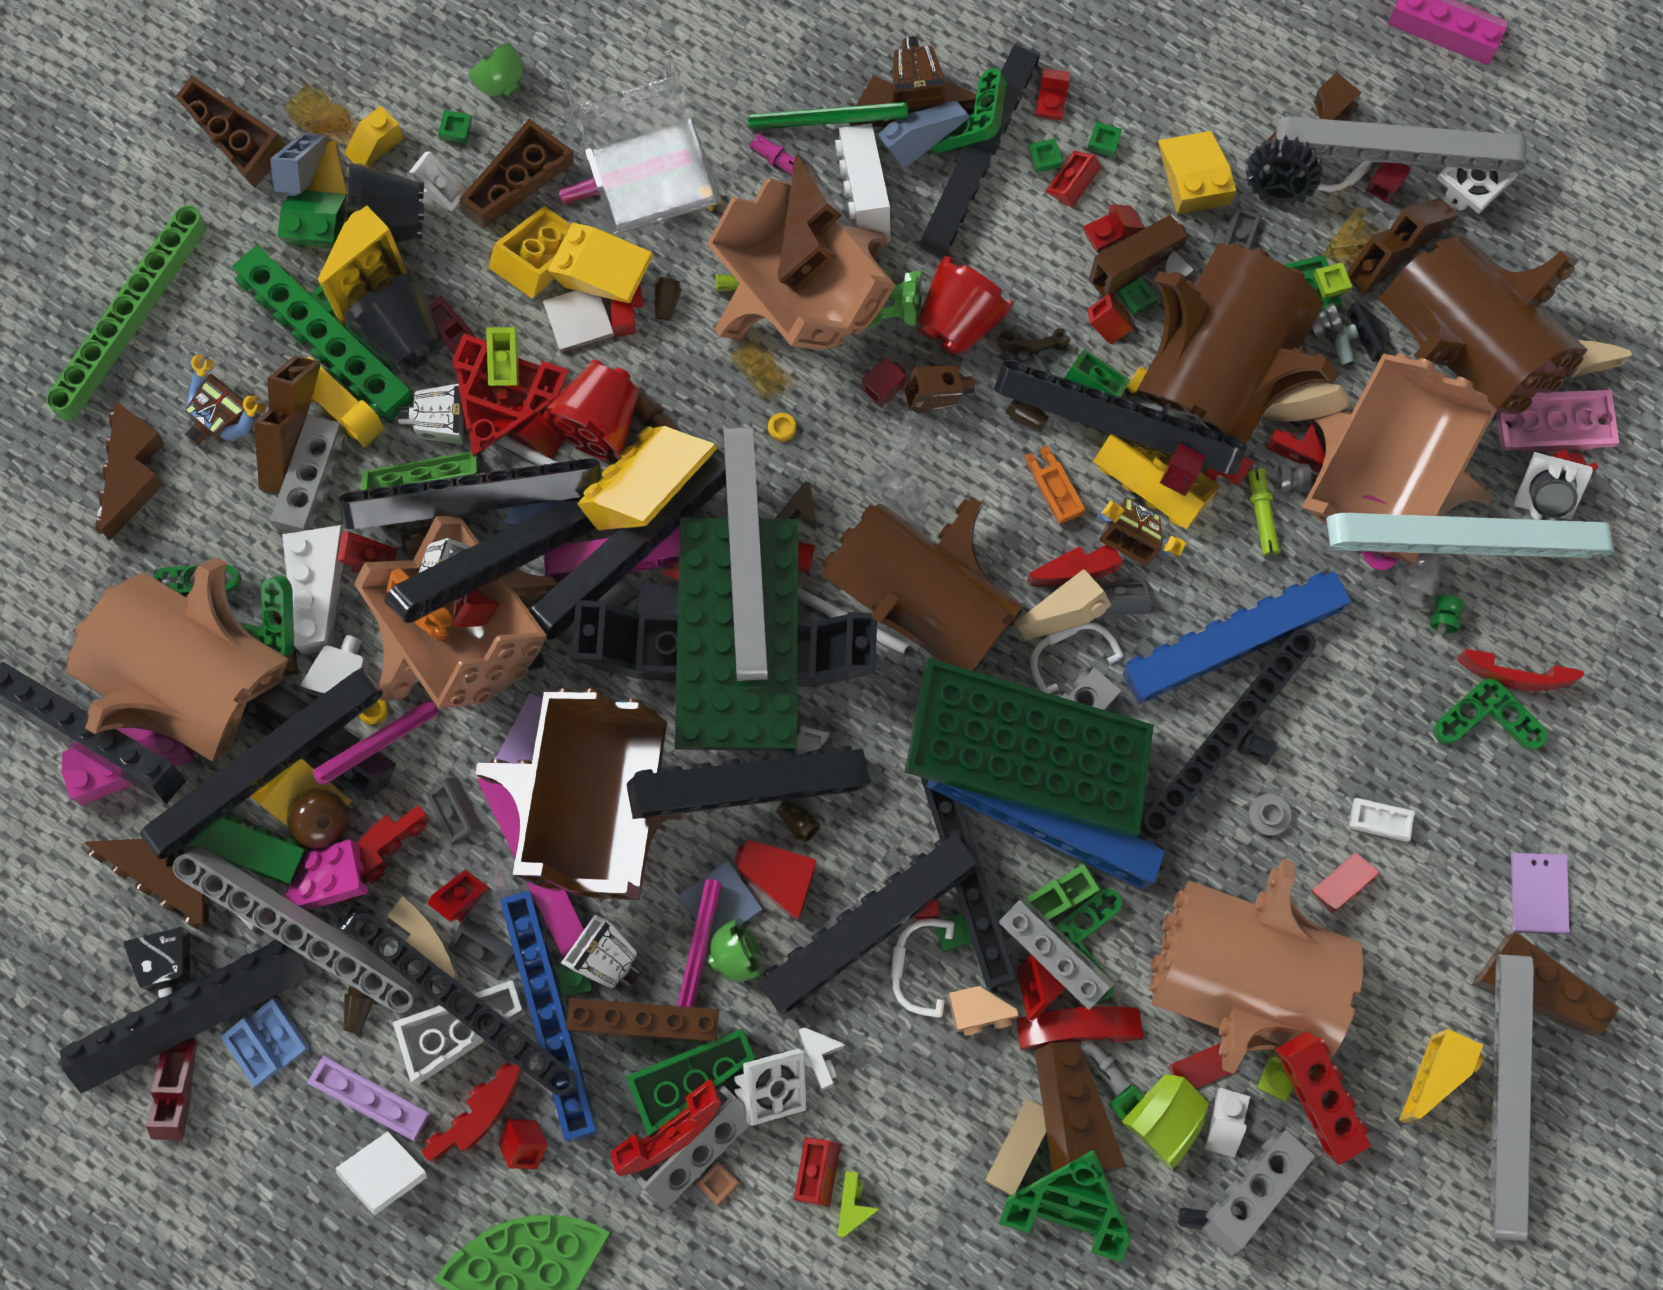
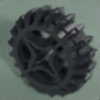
(1285, 162)

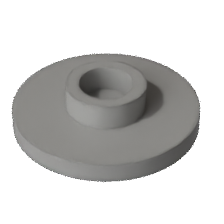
(1269, 814)

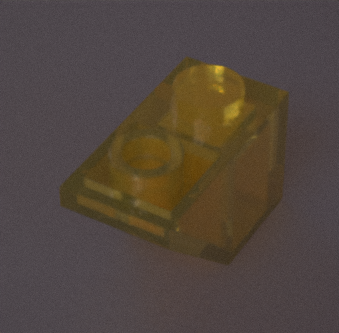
(315, 112)

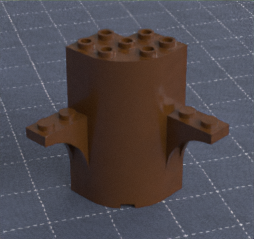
(1487, 321)
(1234, 340)
(924, 587)
(575, 795)

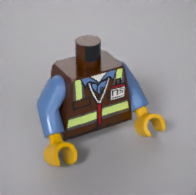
(216, 407)
(1136, 531)

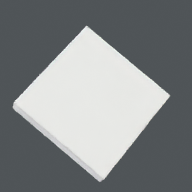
(577, 319)
(381, 1173)

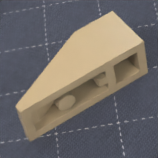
(1068, 607)

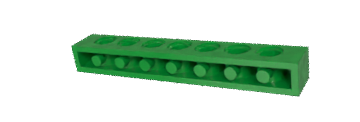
(259, 266)

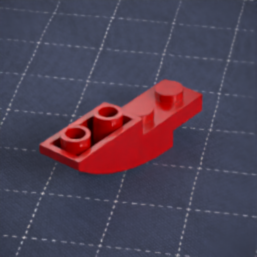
(386, 838)
(487, 1106)

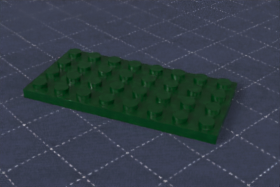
(710, 702)
(1030, 748)

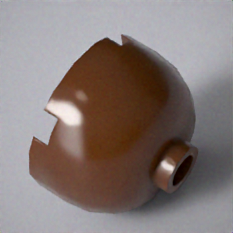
(317, 818)

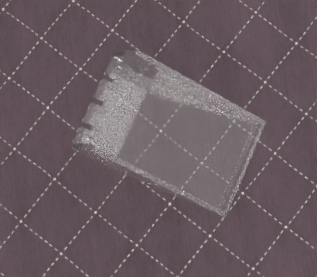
(644, 153)

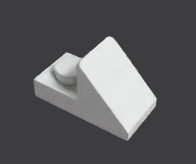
(438, 181)
(817, 1047)
(1227, 1123)

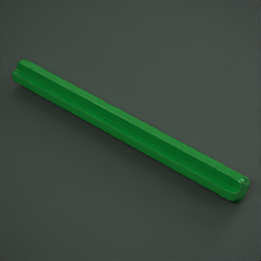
(828, 116)

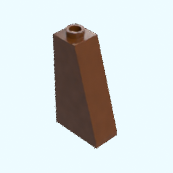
(1136, 255)

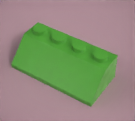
(422, 470)

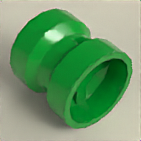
(1447, 611)

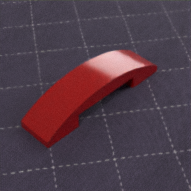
(1483, 666)
(1080, 1024)
(640, 1154)

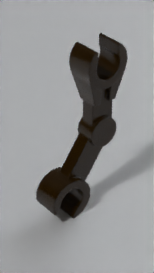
(1034, 346)

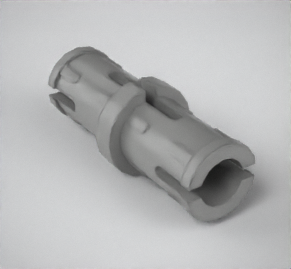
(1104, 1066)

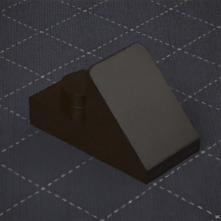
(800, 506)

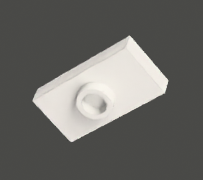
(1381, 819)

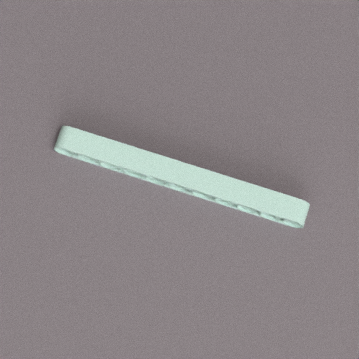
(1468, 535)

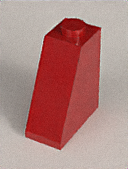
(777, 874)

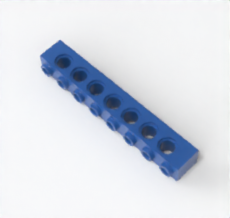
(548, 1011)

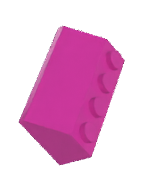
(1451, 26)
(91, 781)

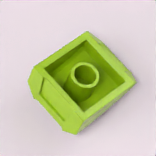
(1169, 1118)

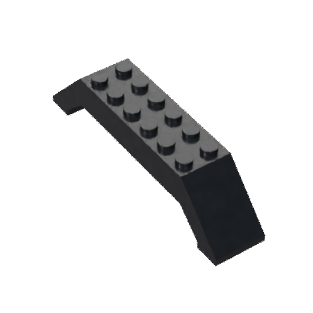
(647, 644)

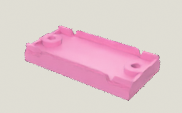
(1561, 422)

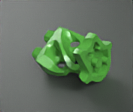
(906, 299)

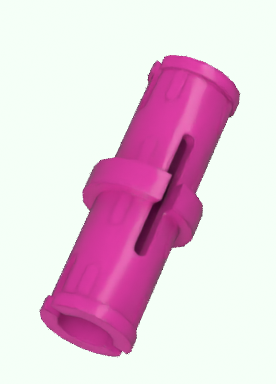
(774, 154)

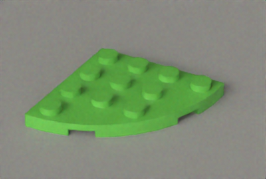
(526, 1255)

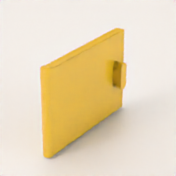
(329, 172)

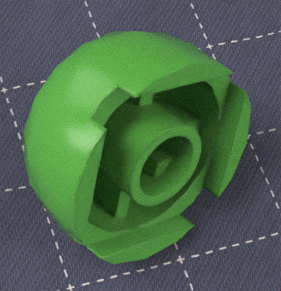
(499, 72)
(735, 952)

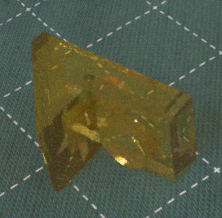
(1348, 239)
(759, 369)

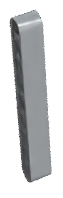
(1407, 144)
(745, 554)
(282, 927)
(1511, 1097)

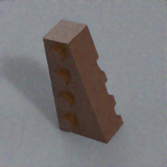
(236, 132)
(516, 173)
(1555, 989)
(1074, 1109)

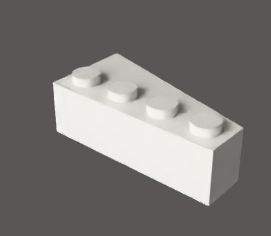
(864, 179)
(315, 584)
(438, 1038)

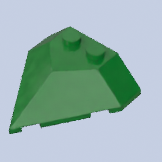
(1075, 1198)

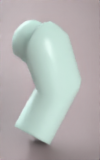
(1342, 343)

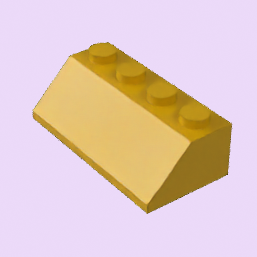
(1140, 472)

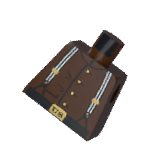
(916, 73)
(936, 388)

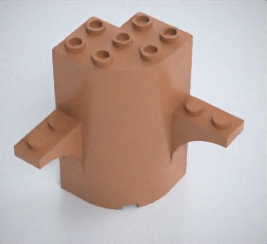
(824, 309)
(1403, 446)
(473, 660)
(172, 661)
(1255, 969)

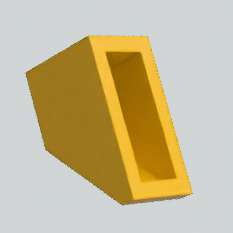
(374, 137)

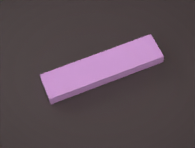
(369, 1098)

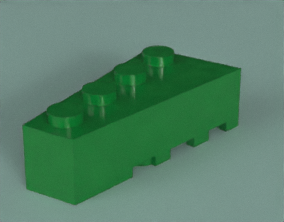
(251, 848)
(665, 1084)

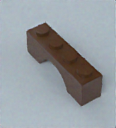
(1335, 99)

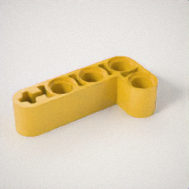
(337, 403)

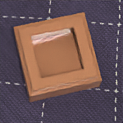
(717, 1183)

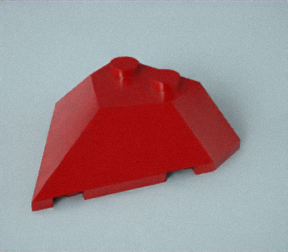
(499, 409)

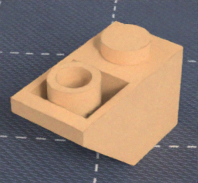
(978, 1008)

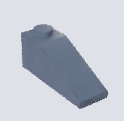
(919, 132)
(297, 163)

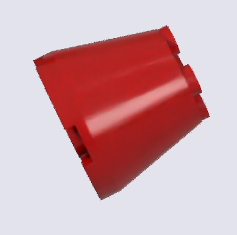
(960, 307)
(595, 411)

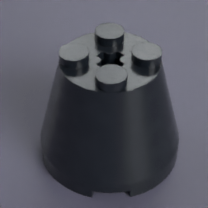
(389, 197)
(396, 323)

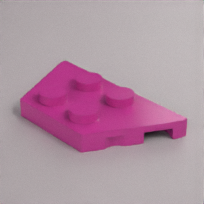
(328, 876)

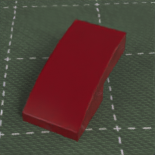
(449, 324)

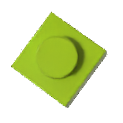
(1332, 280)

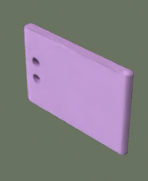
(523, 734)
(1540, 893)

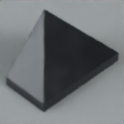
(1370, 329)

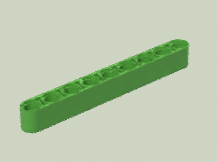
(126, 325)

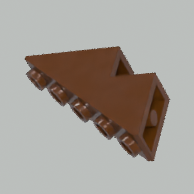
(880, 92)
(808, 216)
(1393, 247)
(280, 427)
(126, 477)
(154, 875)
(642, 1020)

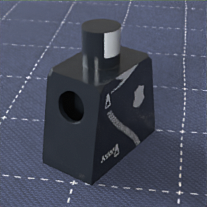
(160, 960)

